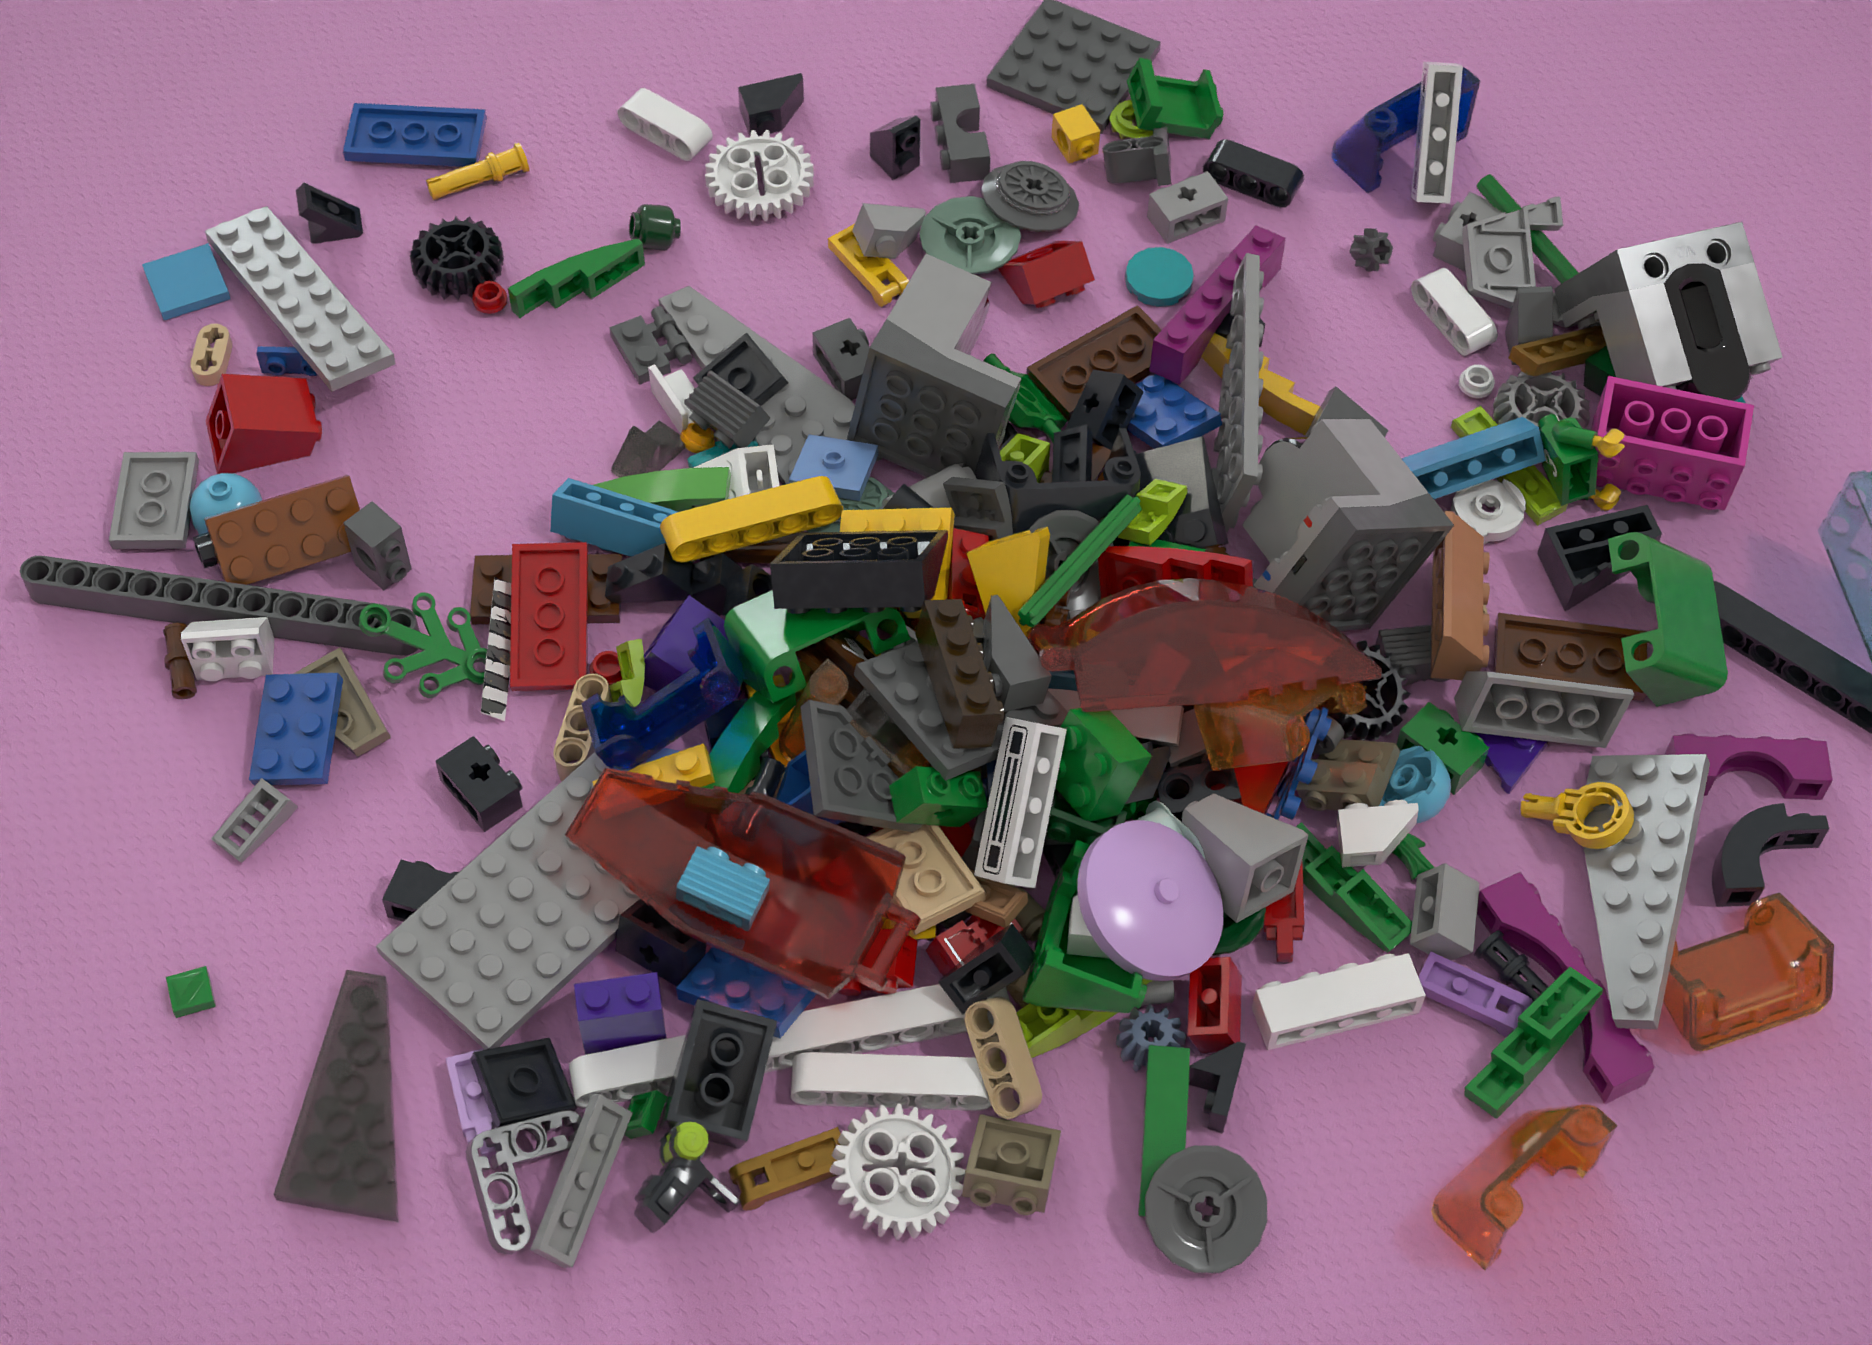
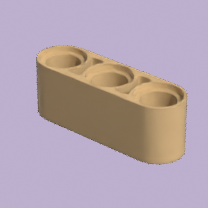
(573, 743)
(1019, 1070)

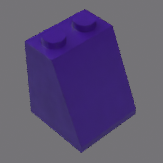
(667, 654)
(620, 1012)

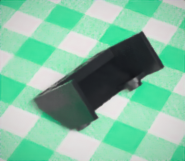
(1034, 500)

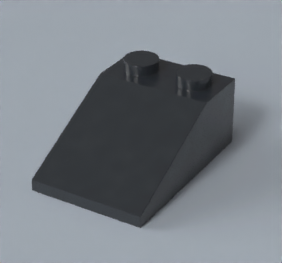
(1199, 516)
(720, 1072)

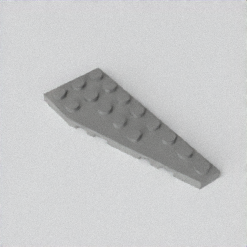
(1239, 396)
(798, 409)
(1644, 876)

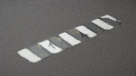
(498, 653)

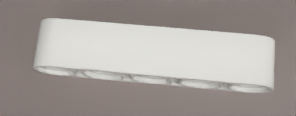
(888, 1081)

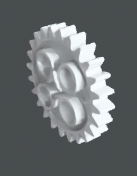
(734, 180)
(900, 1206)

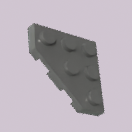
(846, 770)

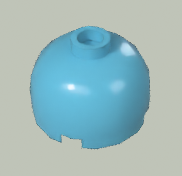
(220, 494)
(1419, 779)

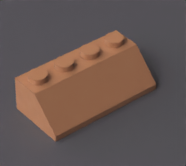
(1459, 602)

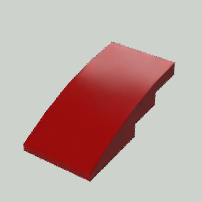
(1136, 565)

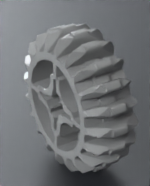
(1540, 397)

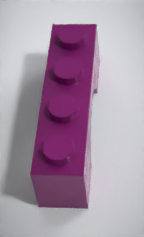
(1795, 766)

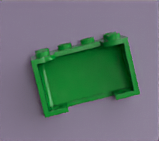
(771, 636)
(1689, 642)

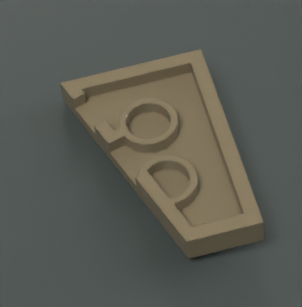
(357, 722)

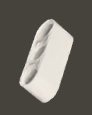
(665, 124)
(1454, 311)

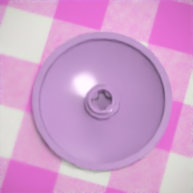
(1150, 900)

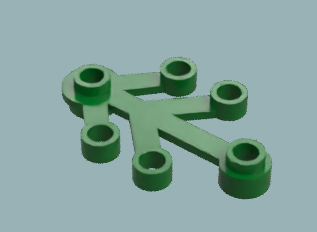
(434, 647)

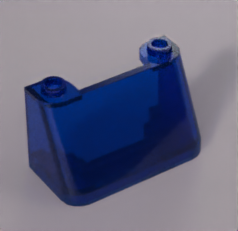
(1389, 124)
(631, 734)

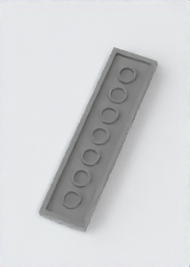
(300, 298)

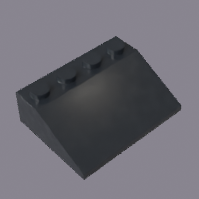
(858, 570)

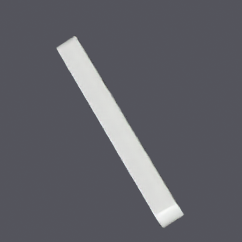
(837, 1028)

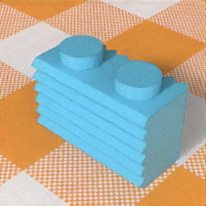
(723, 887)

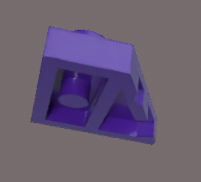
(1511, 757)

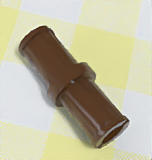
(178, 663)

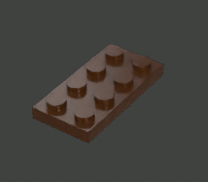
(1114, 347)
(500, 566)
(1564, 651)

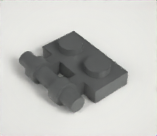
(641, 350)

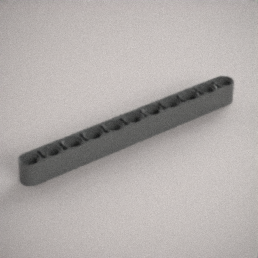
(198, 599)

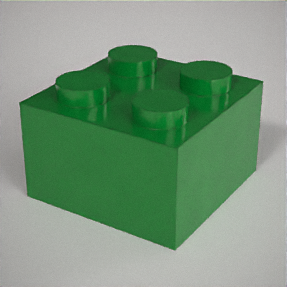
(1098, 763)

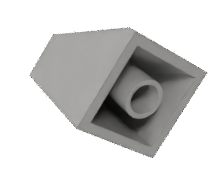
(1248, 853)

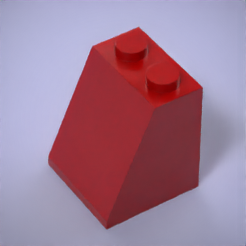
(261, 422)

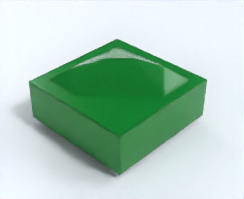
(190, 992)
(646, 1111)

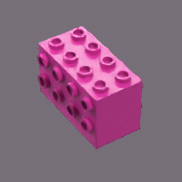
(1674, 442)

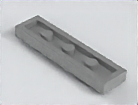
(581, 1181)

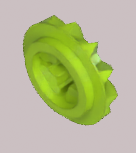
(1121, 122)

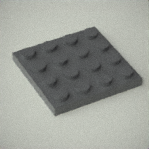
(1071, 61)
(906, 694)

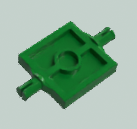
(1031, 406)

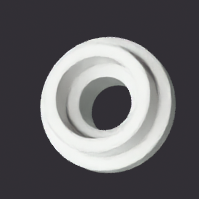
(1477, 381)

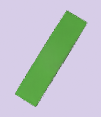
(675, 488)

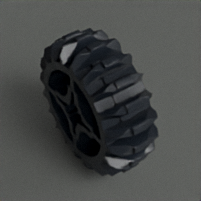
(455, 247)
(1383, 701)

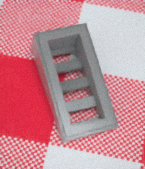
(254, 802)

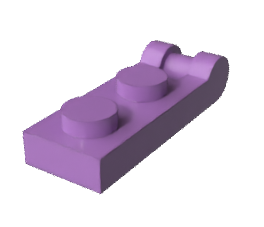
(1472, 993)

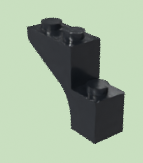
(657, 577)

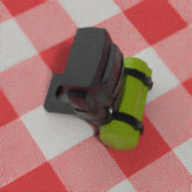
(679, 1177)

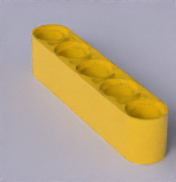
(751, 519)

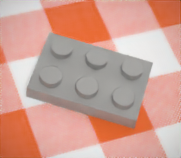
(154, 500)

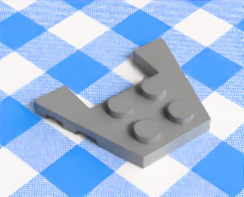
(1501, 253)

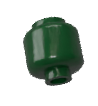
(654, 226)

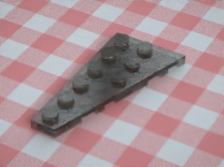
(346, 1130)

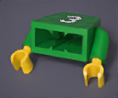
(1574, 460)

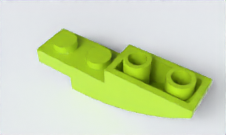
(1052, 1027)

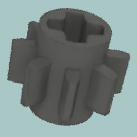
(1371, 249)

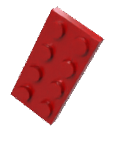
(549, 616)

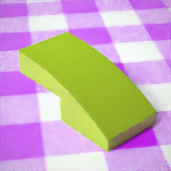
(1159, 505)
(632, 670)

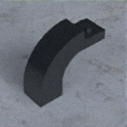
(1737, 868)

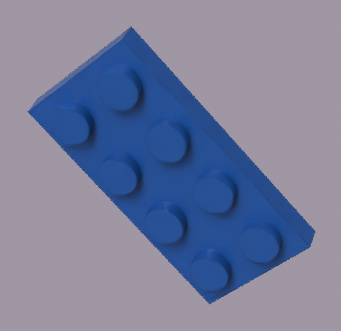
(414, 135)

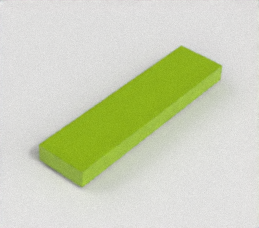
(1537, 490)

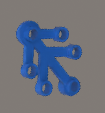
(1303, 767)

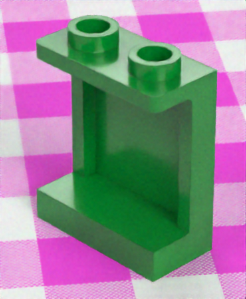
(1173, 103)

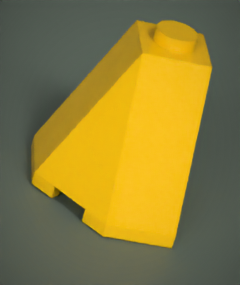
(1011, 568)

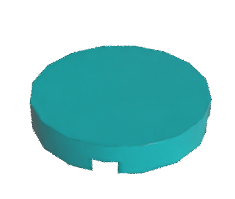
(1159, 276)

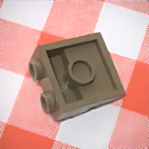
(1350, 775)
(1011, 1164)

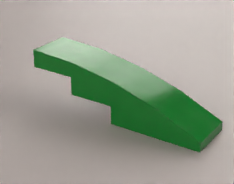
(586, 272)
(745, 739)
(1353, 895)
(1533, 1043)
(1163, 1110)

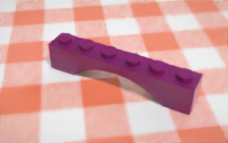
(1187, 334)
(1611, 1054)

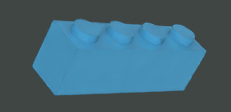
(1477, 457)
(606, 518)

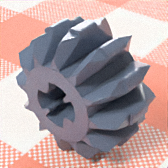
(1140, 1027)

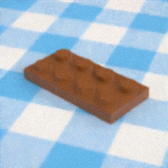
(283, 531)

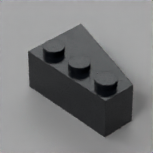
(1579, 553)

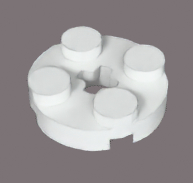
(1496, 525)

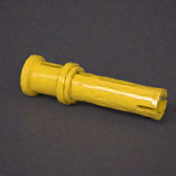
(492, 167)

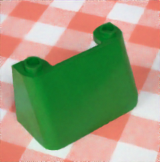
(1071, 979)

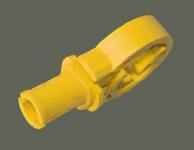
(1572, 807)

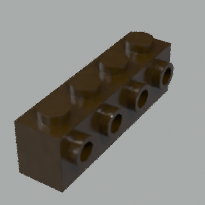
(958, 674)

